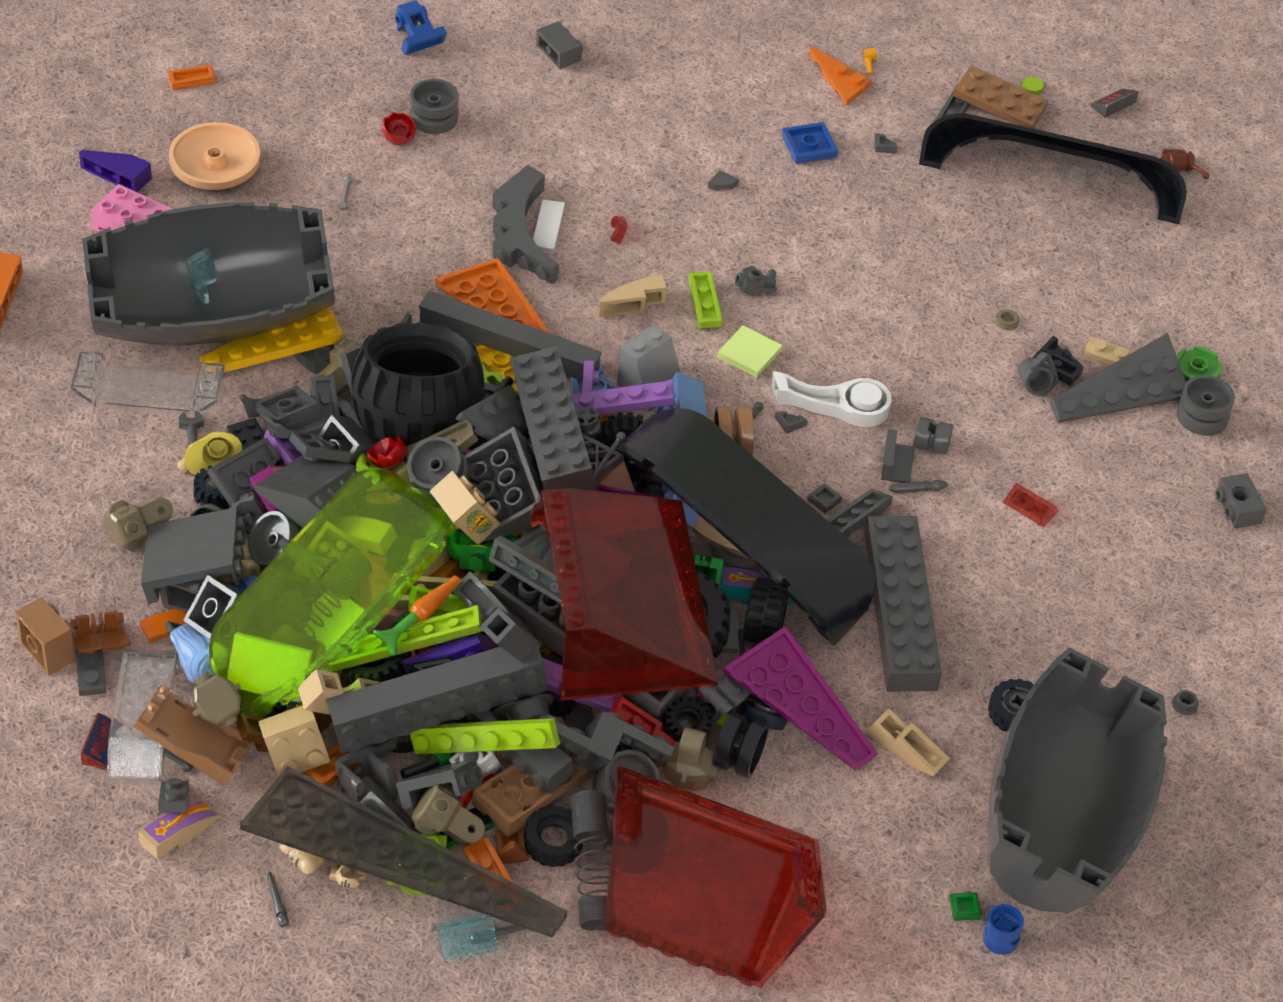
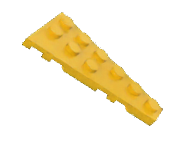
(305, 335)

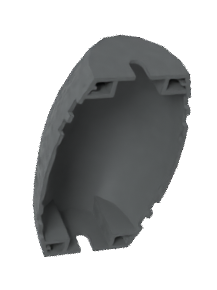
(266, 266)
(1074, 784)

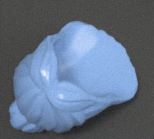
(192, 651)

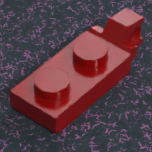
(634, 715)

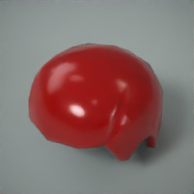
(398, 128)
(388, 453)

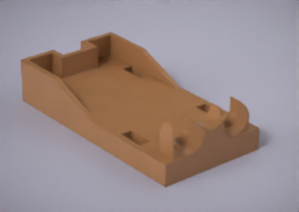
(201, 744)
(513, 797)

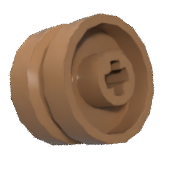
(740, 429)

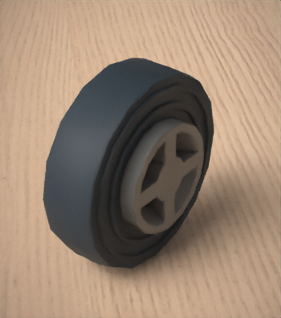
(763, 712)

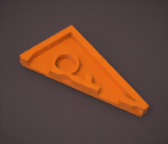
(843, 78)

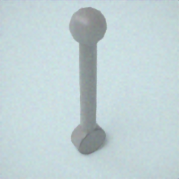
(342, 205)

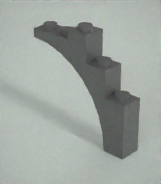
(509, 225)
(498, 620)

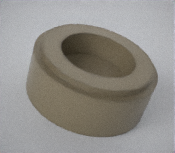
(1007, 319)

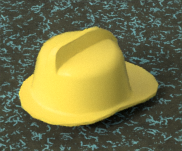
(211, 451)

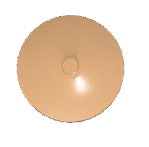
(214, 156)

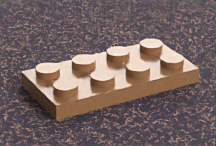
(1000, 97)

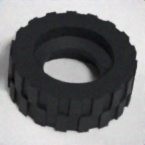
(545, 853)

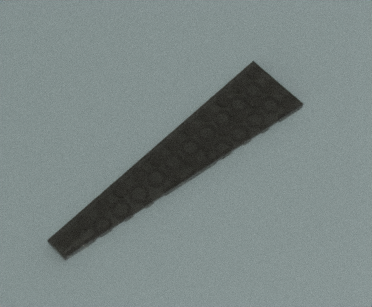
(339, 829)

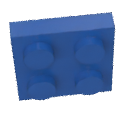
(809, 142)

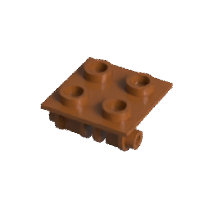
(101, 636)

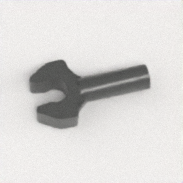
(191, 426)

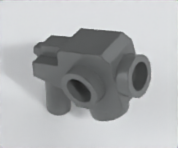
(754, 282)

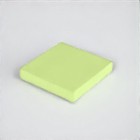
(749, 351)

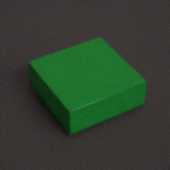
(965, 906)

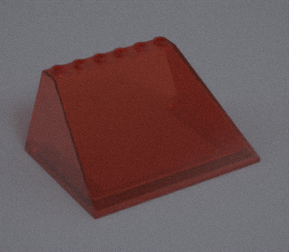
(625, 593)
(708, 880)

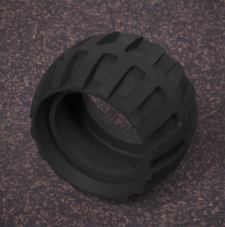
(414, 381)

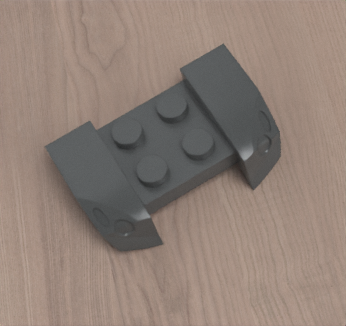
(286, 412)

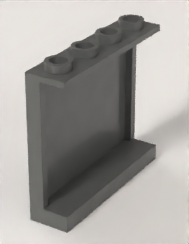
(193, 549)

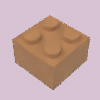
(45, 635)

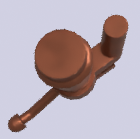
(1182, 161)

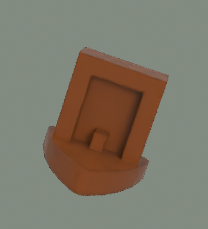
(511, 848)

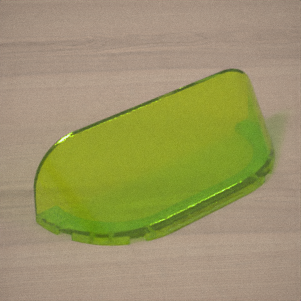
(328, 587)

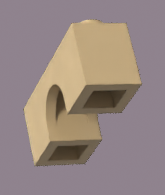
(324, 685)

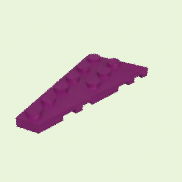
(793, 687)

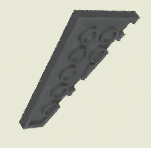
(1136, 381)

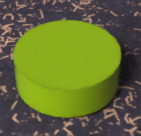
(1033, 85)

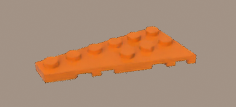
(491, 289)

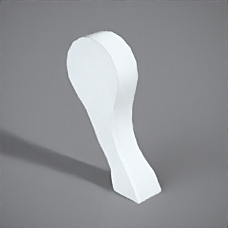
(856, 402)

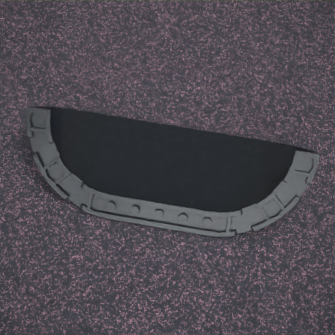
(963, 129)
(757, 515)

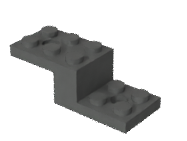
(605, 735)

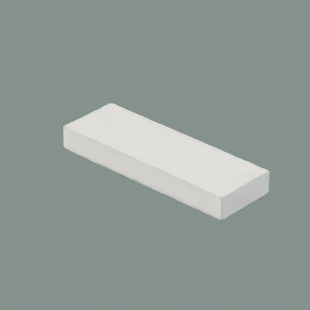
(548, 225)

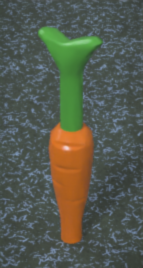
(419, 611)

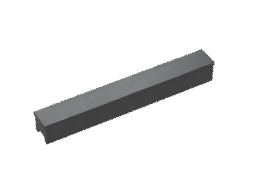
(503, 333)

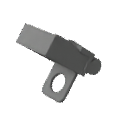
(725, 695)

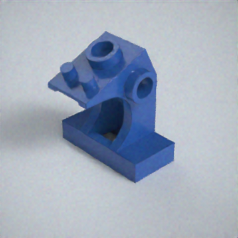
(419, 36)

